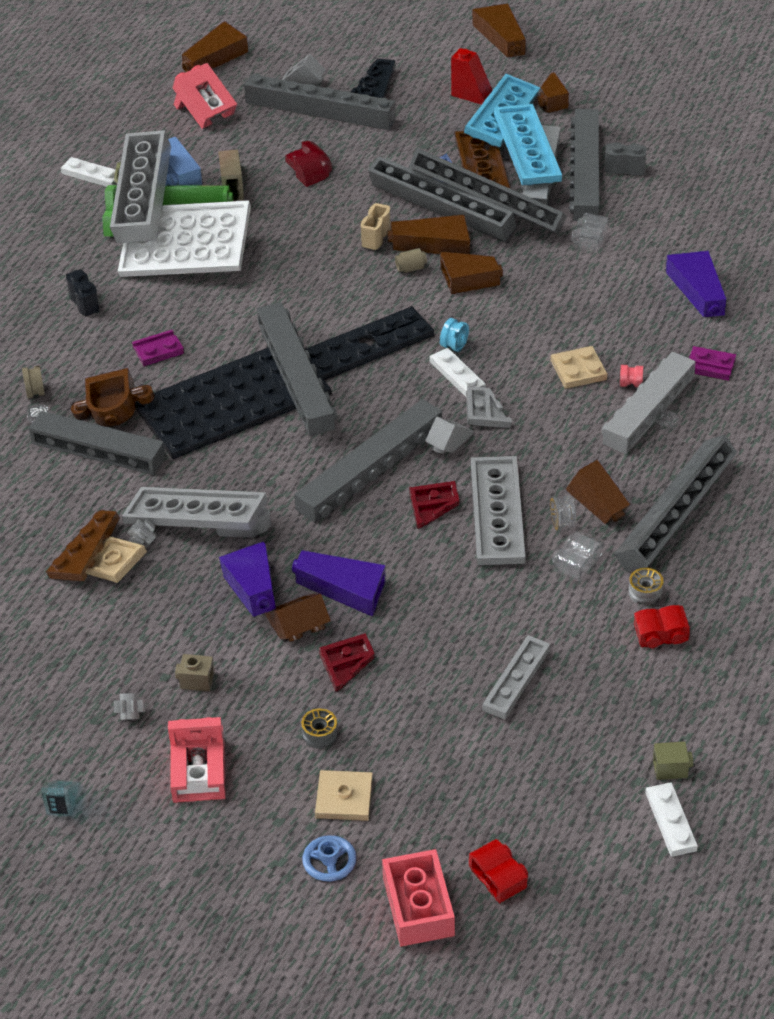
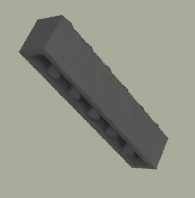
(97, 442)

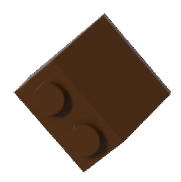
(299, 616)

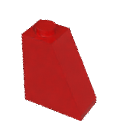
(469, 77)

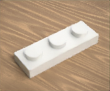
(89, 172)
(455, 370)
(671, 819)

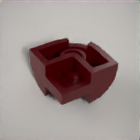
(309, 163)

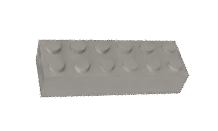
(140, 187)

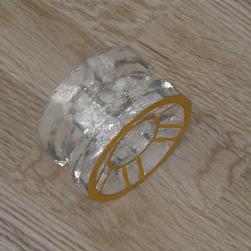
(563, 512)

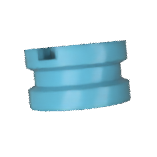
(454, 334)

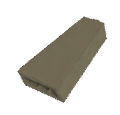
(231, 173)

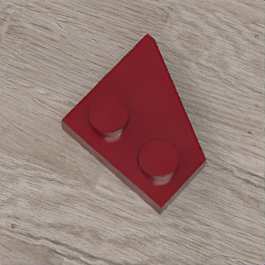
(432, 501)
(346, 659)

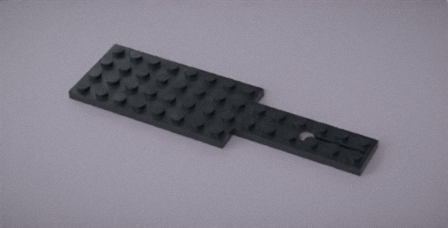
(253, 390)

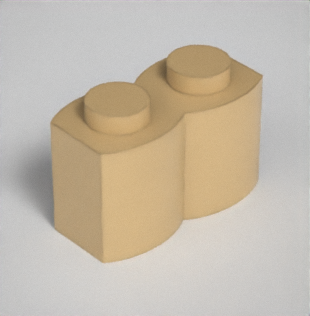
(375, 226)

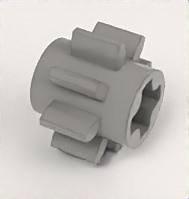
(142, 533)
(129, 706)

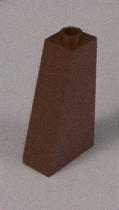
(500, 28)
(216, 48)
(431, 235)

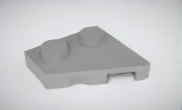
(485, 409)

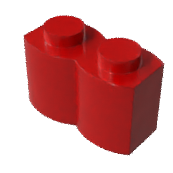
(661, 626)
(498, 870)

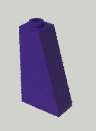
(698, 281)
(250, 577)
(341, 579)

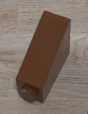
(469, 271)
(598, 493)

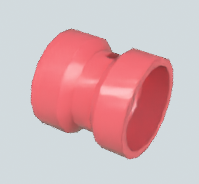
(631, 376)

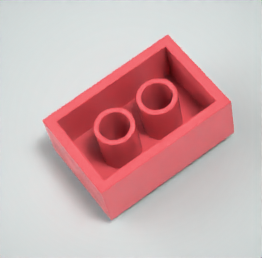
(418, 897)

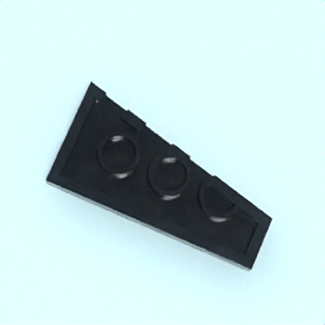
(377, 79)

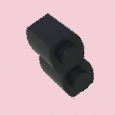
(82, 292)

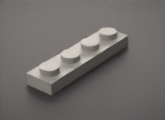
(516, 677)

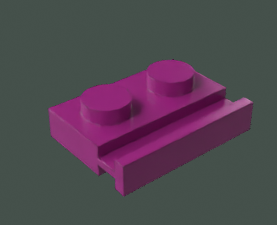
(158, 347)
(713, 362)

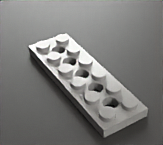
(196, 508)
(485, 518)

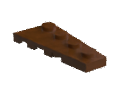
(81, 551)

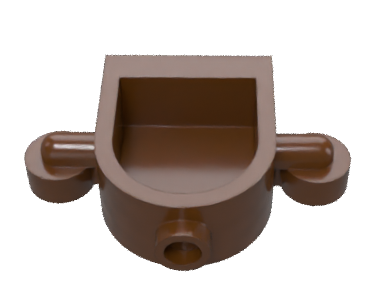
(111, 398)

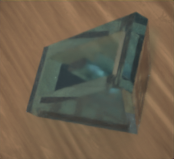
(60, 797)

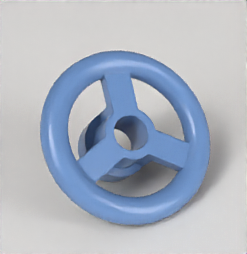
(328, 851)

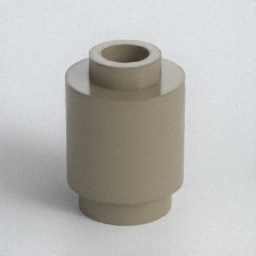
(410, 260)

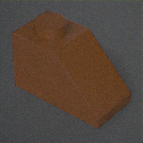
(553, 94)

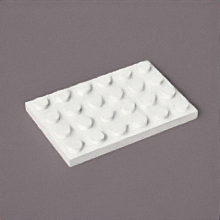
(191, 241)

